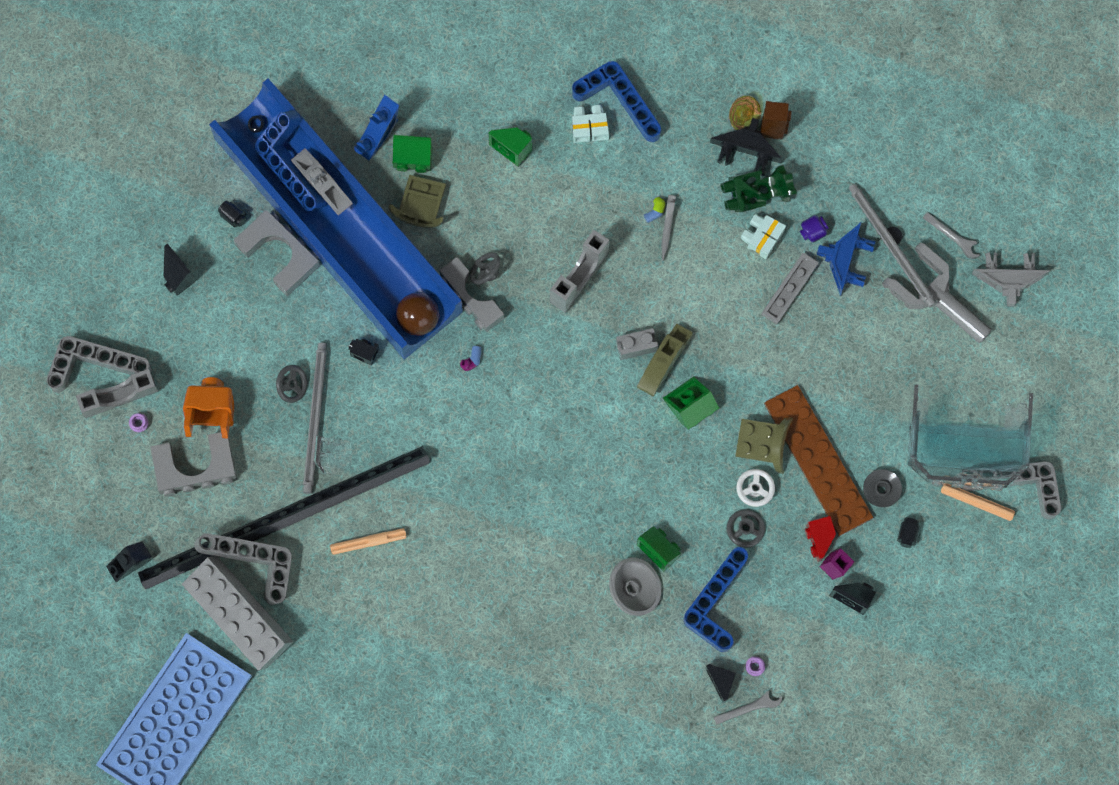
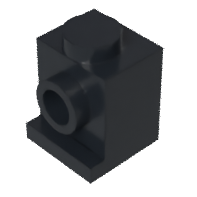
(363, 350)

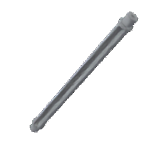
(892, 245)
(314, 417)

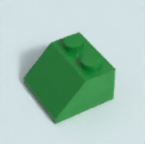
(511, 143)
(412, 153)
(691, 402)
(658, 548)

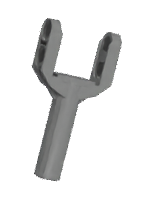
(944, 300)

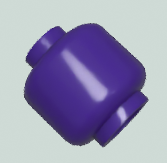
(814, 228)

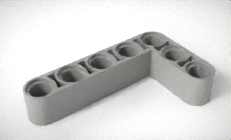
(94, 358)
(1041, 481)
(252, 556)

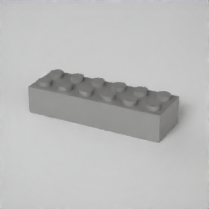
(237, 613)

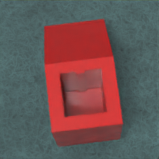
(821, 535)

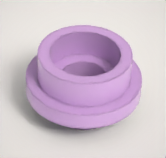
(138, 416)
(759, 661)

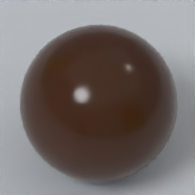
(417, 314)

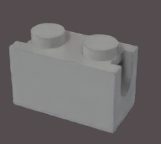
(636, 344)

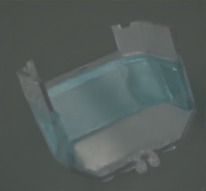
(969, 452)

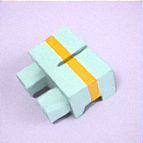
(597, 122)
(766, 235)

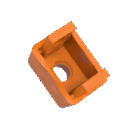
(209, 406)

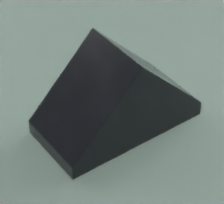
(721, 679)

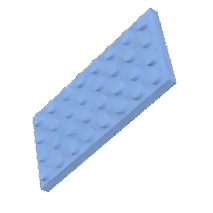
(174, 717)

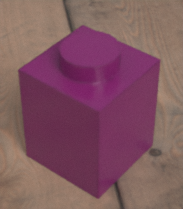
(836, 564)

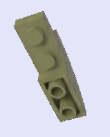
(663, 359)

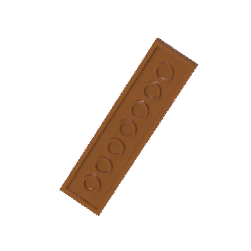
(819, 461)

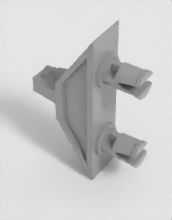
(321, 181)
(1010, 282)

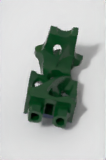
(778, 184)

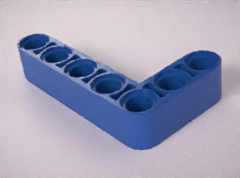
(622, 95)
(278, 158)
(712, 598)

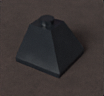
(175, 272)
(854, 595)

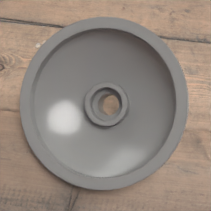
(643, 586)

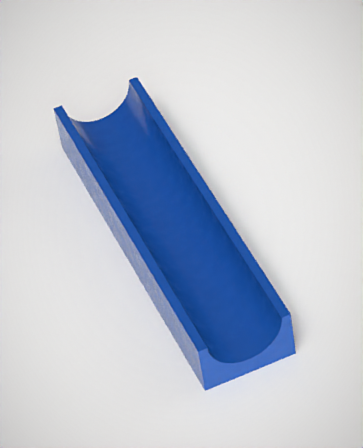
(356, 247)

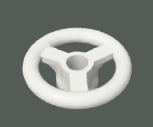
(749, 491)

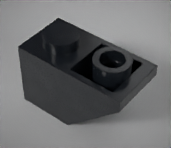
(128, 561)

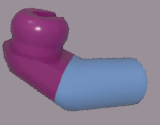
(473, 361)

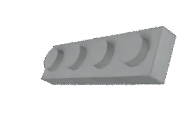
(790, 288)

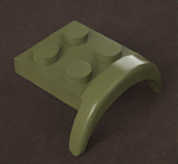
(420, 203)
(763, 441)

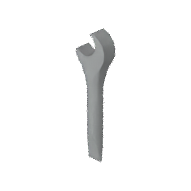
(667, 224)
(963, 243)
(763, 702)

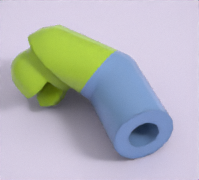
(658, 210)

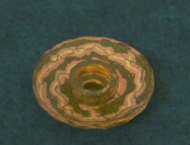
(750, 109)

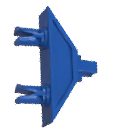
(378, 128)
(840, 257)

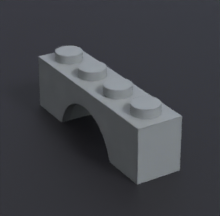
(485, 312)
(101, 400)

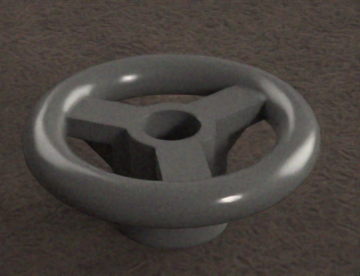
(488, 271)
(289, 382)
(744, 521)

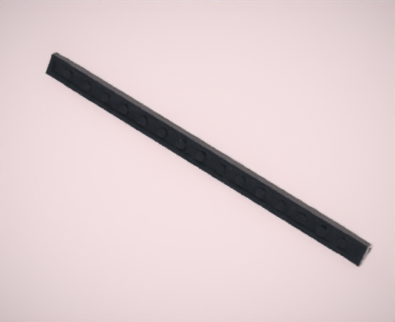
(291, 514)

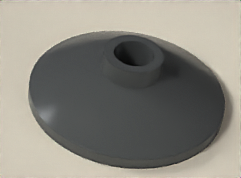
(885, 479)

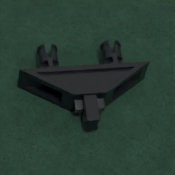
(749, 142)

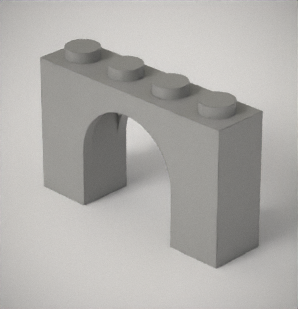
(268, 228)
(567, 289)
(171, 480)

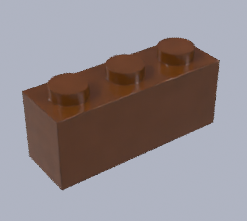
(775, 120)

